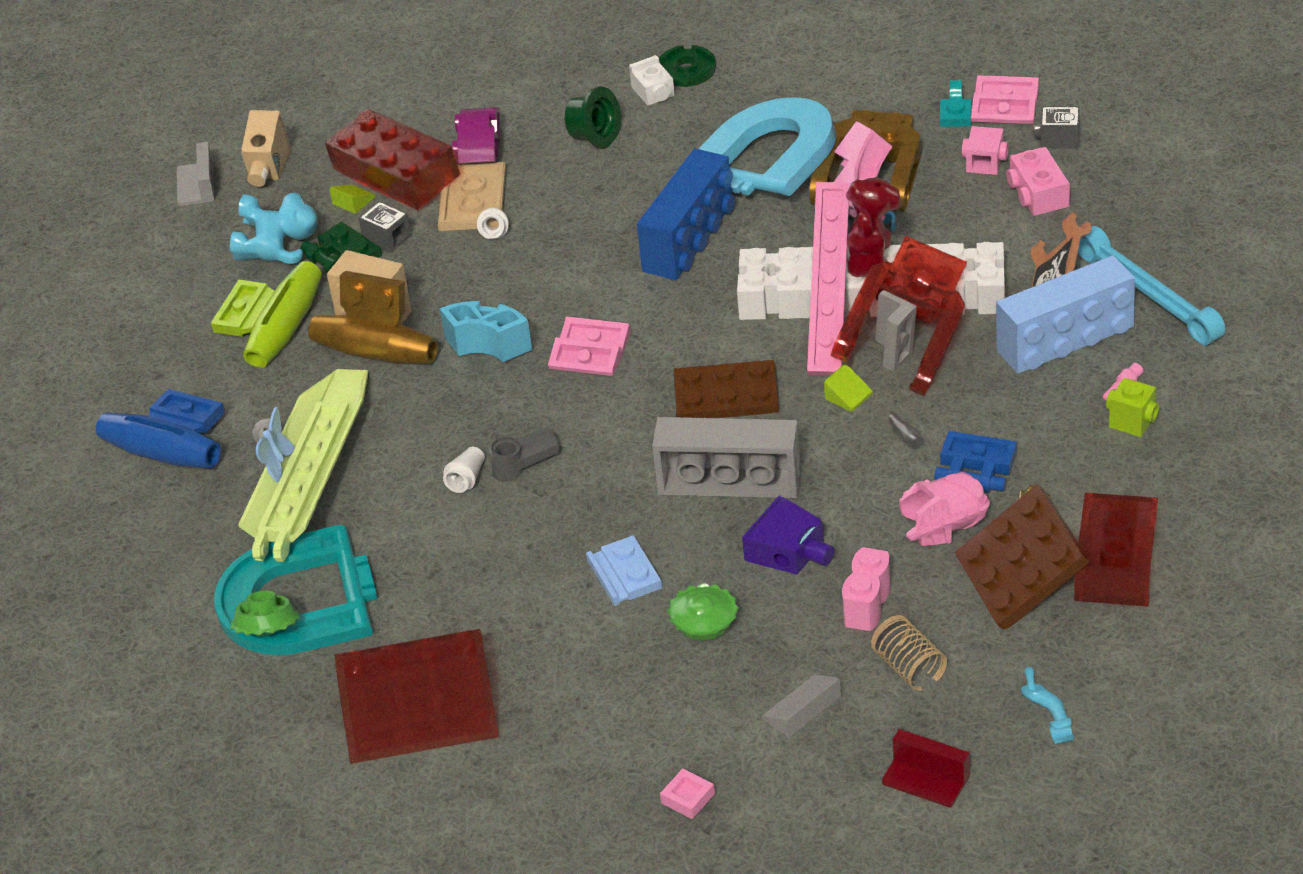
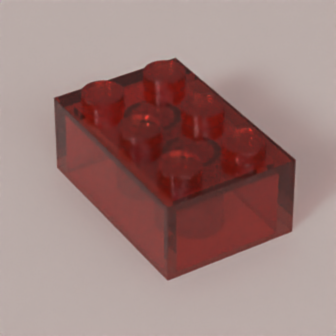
(1120, 544)

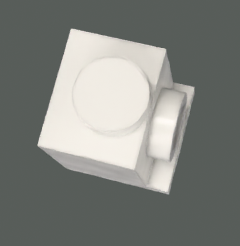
(651, 80)

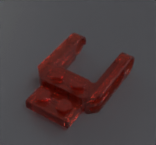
(923, 279)

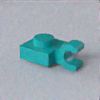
(955, 111)

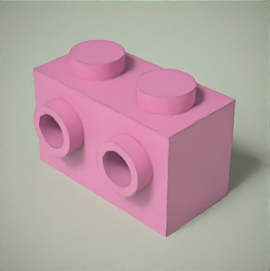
(1038, 181)

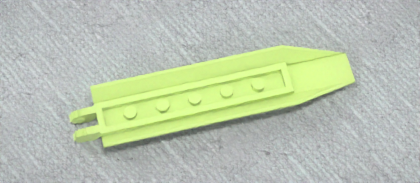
(318, 432)

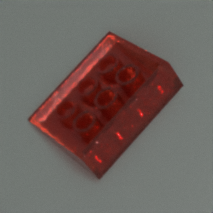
(415, 696)

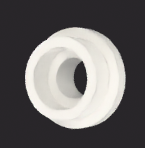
(489, 232)

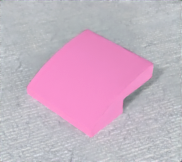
(1005, 99)
(589, 346)

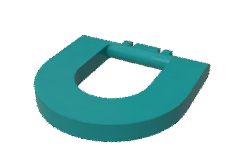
(314, 628)

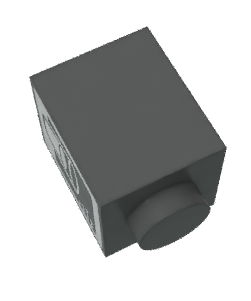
(1058, 127)
(385, 226)

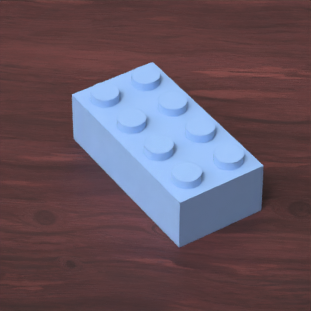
(1065, 314)

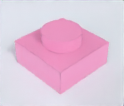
(687, 793)

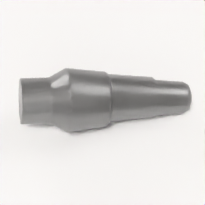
(906, 431)

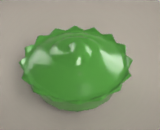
(703, 611)
(263, 614)

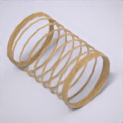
(881, 627)

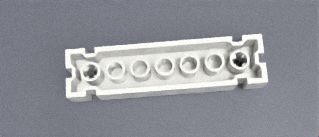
(783, 280)

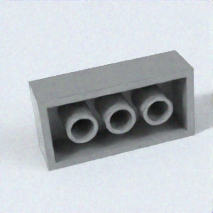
(726, 457)

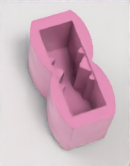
(866, 589)

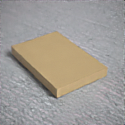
(472, 192)

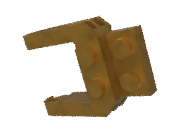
(895, 130)

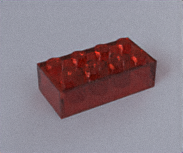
(393, 158)

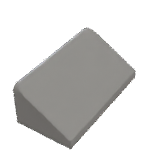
(803, 704)

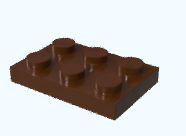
(726, 390)

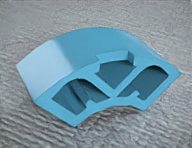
(486, 330)

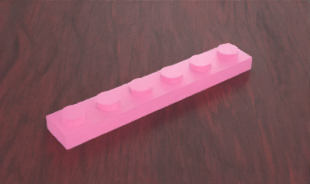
(828, 276)

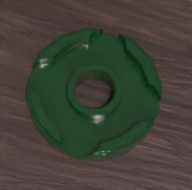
(700, 71)

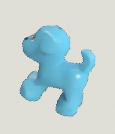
(293, 219)

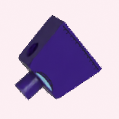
(786, 538)

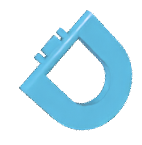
(800, 160)

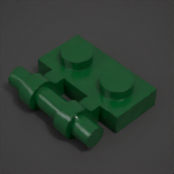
(337, 241)

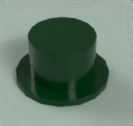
(594, 117)

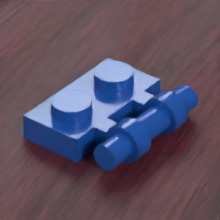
(978, 453)

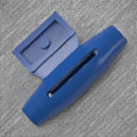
(169, 431)

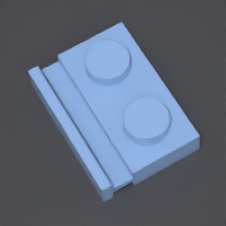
(624, 570)

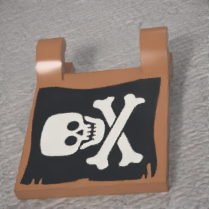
(1063, 257)

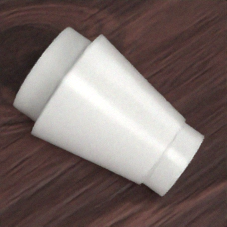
(463, 470)

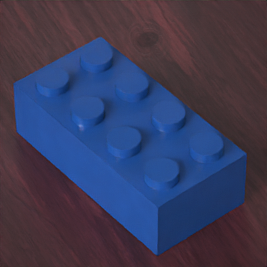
(685, 214)

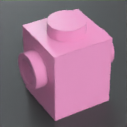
(984, 150)

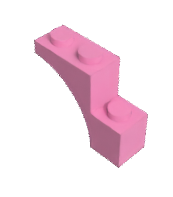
(862, 156)

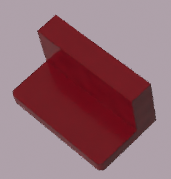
(927, 768)

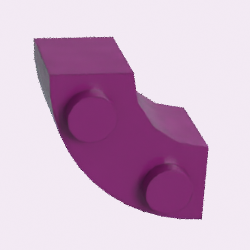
(477, 135)

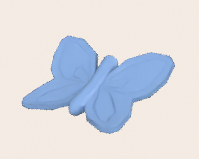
(273, 447)

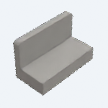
(196, 180)
(895, 329)

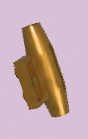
(371, 323)

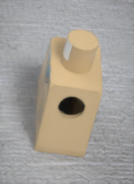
(265, 146)

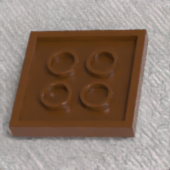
(1021, 557)

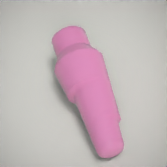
(1132, 373)

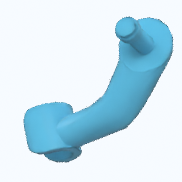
(1061, 727)

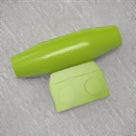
(266, 313)

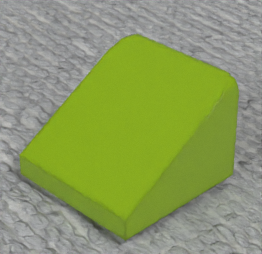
(350, 197)
(846, 389)

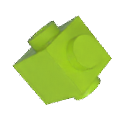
(1132, 407)

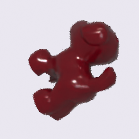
(868, 234)

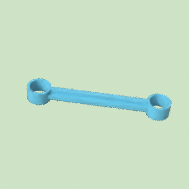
(1203, 324)

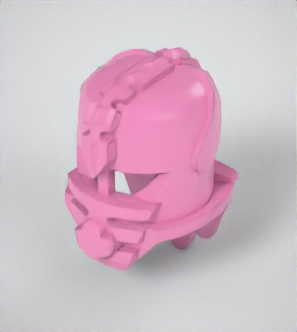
(943, 507)

